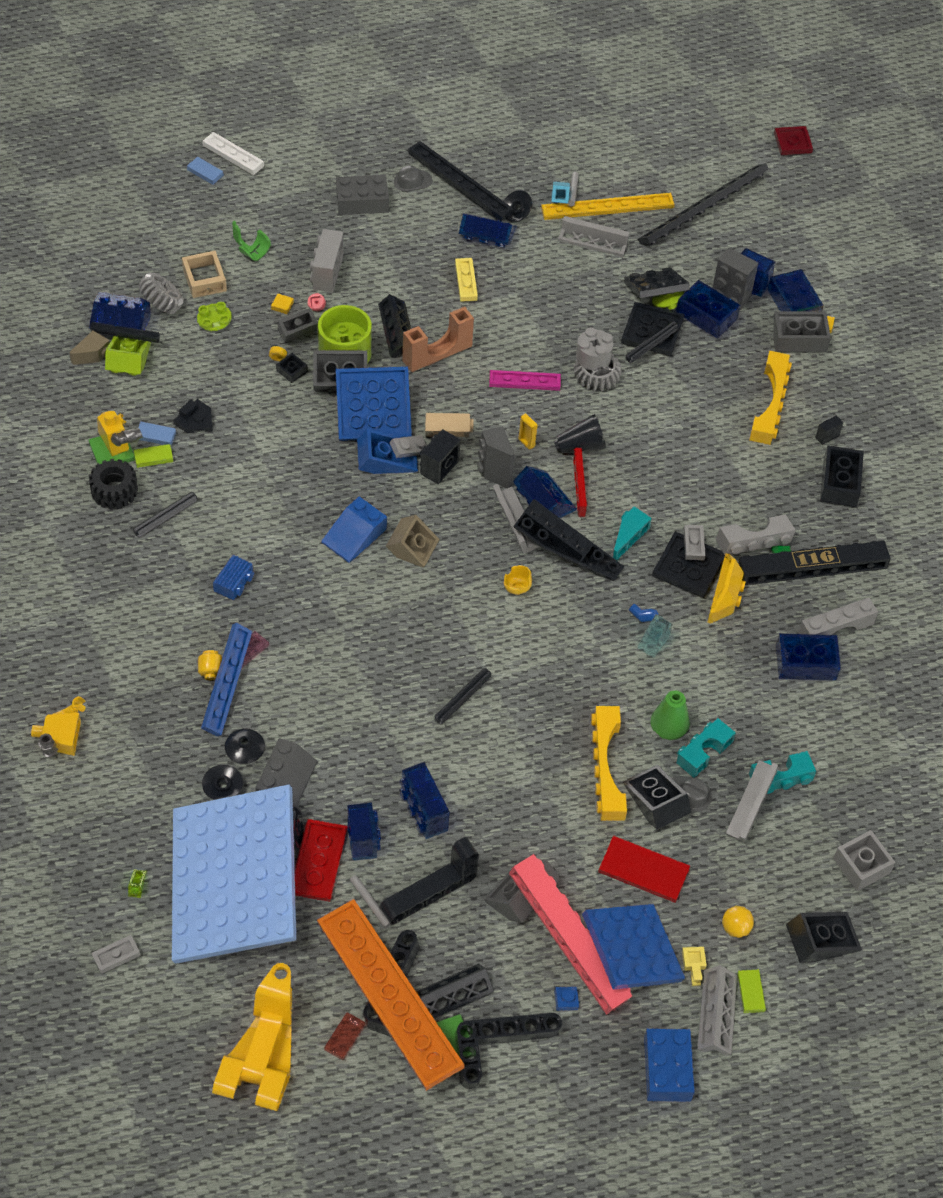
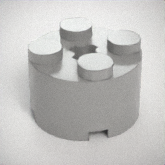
(594, 349)

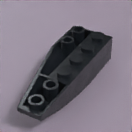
(564, 541)

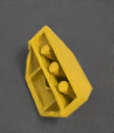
(727, 590)

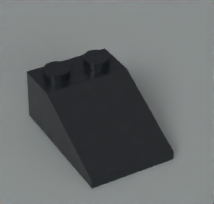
(658, 796)
(822, 936)

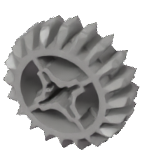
(161, 293)
(600, 378)

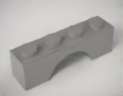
(737, 540)
(857, 615)

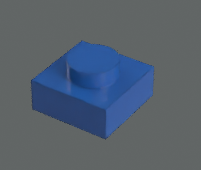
(566, 998)

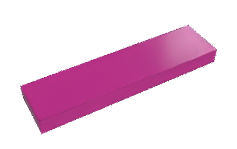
(525, 380)

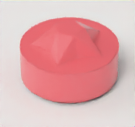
(316, 302)

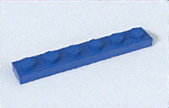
(226, 679)

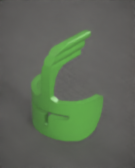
(261, 239)

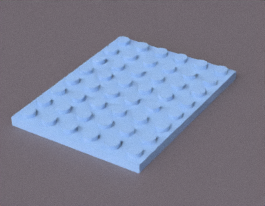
(233, 874)

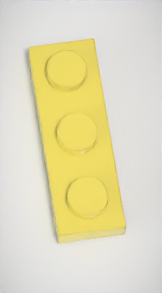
(466, 279)

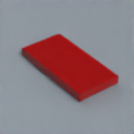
(319, 859)
(644, 869)

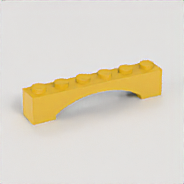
(764, 425)
(611, 801)

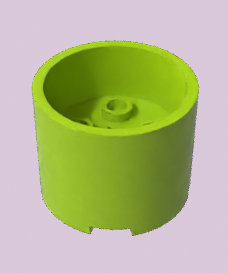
(345, 329)

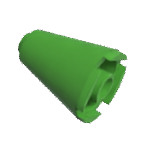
(671, 716)

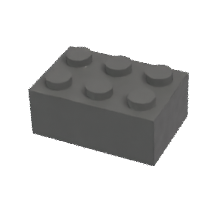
(362, 194)
(735, 276)

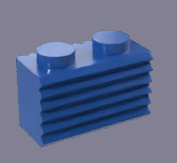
(233, 577)

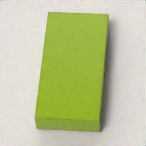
(153, 455)
(751, 991)

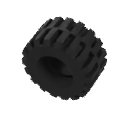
(115, 495)

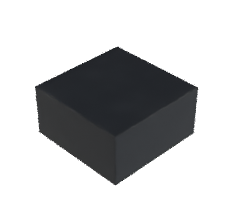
(291, 367)
(829, 430)

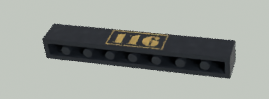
(814, 562)

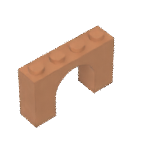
(459, 336)

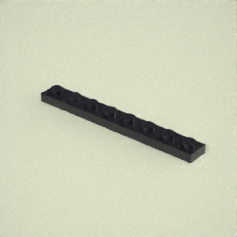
(460, 181)

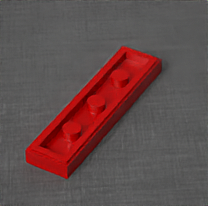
(579, 482)

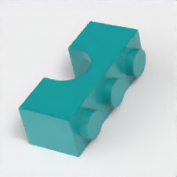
(715, 736)
(800, 771)

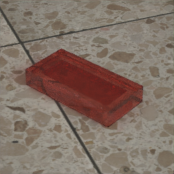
(344, 1036)

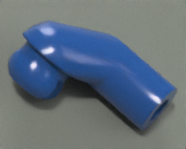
(643, 615)

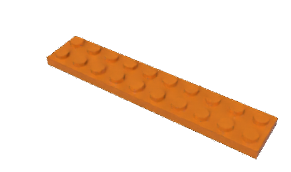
(391, 995)

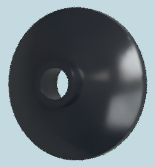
(519, 199)
(247, 752)
(222, 775)

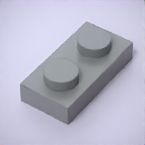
(407, 446)
(694, 542)
(116, 954)

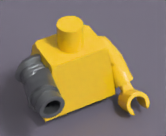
(113, 432)
(60, 730)

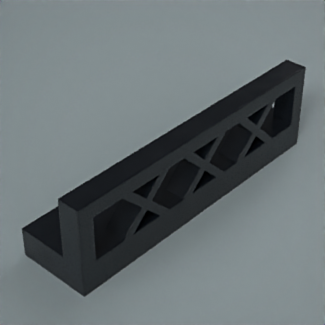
(392, 323)
(451, 985)

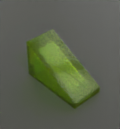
(136, 883)

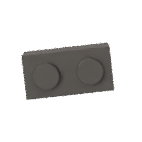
(297, 325)

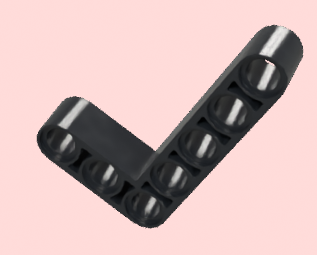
(438, 884)
(399, 952)
(499, 1036)

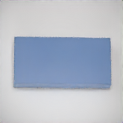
(205, 170)
(157, 433)

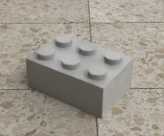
(327, 260)

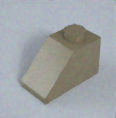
(90, 349)

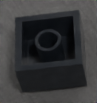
(440, 456)

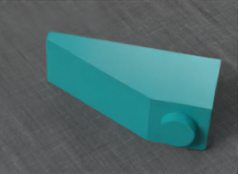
(632, 527)

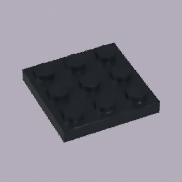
(656, 282)
(648, 320)
(689, 575)

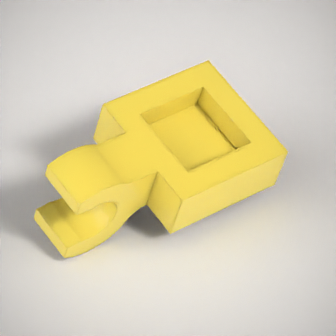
(694, 960)

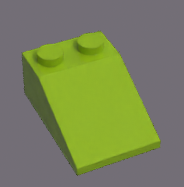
(126, 355)

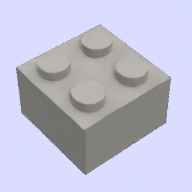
(864, 860)

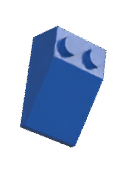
(378, 457)
(355, 529)

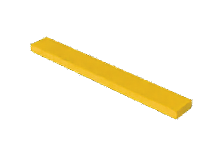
(608, 206)

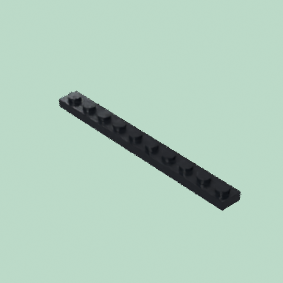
(700, 206)

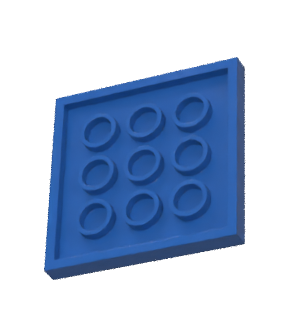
(373, 401)
(633, 946)

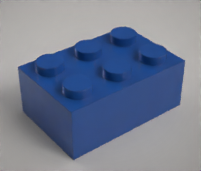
(668, 1065)

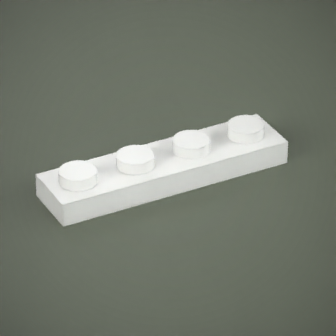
(233, 153)

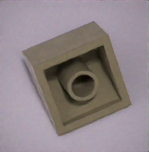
(412, 541)

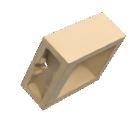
(199, 287)
(455, 423)

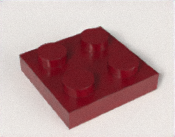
(793, 140)

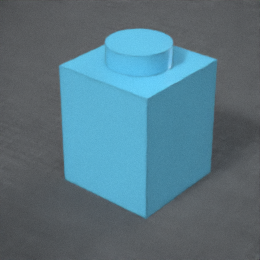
(560, 192)

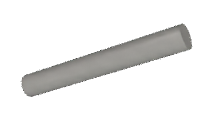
(573, 188)
(370, 901)

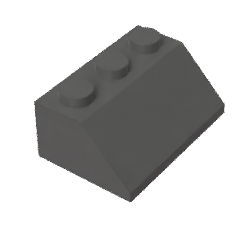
(801, 331)
(327, 361)
(496, 457)
(287, 766)
(509, 899)

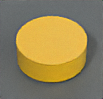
(277, 353)

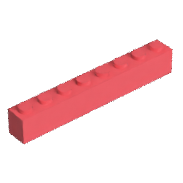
(567, 931)

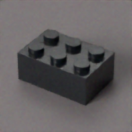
(841, 476)

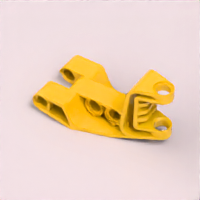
(265, 1048)

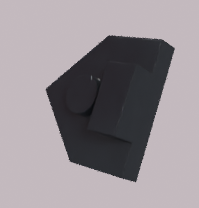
(194, 417)

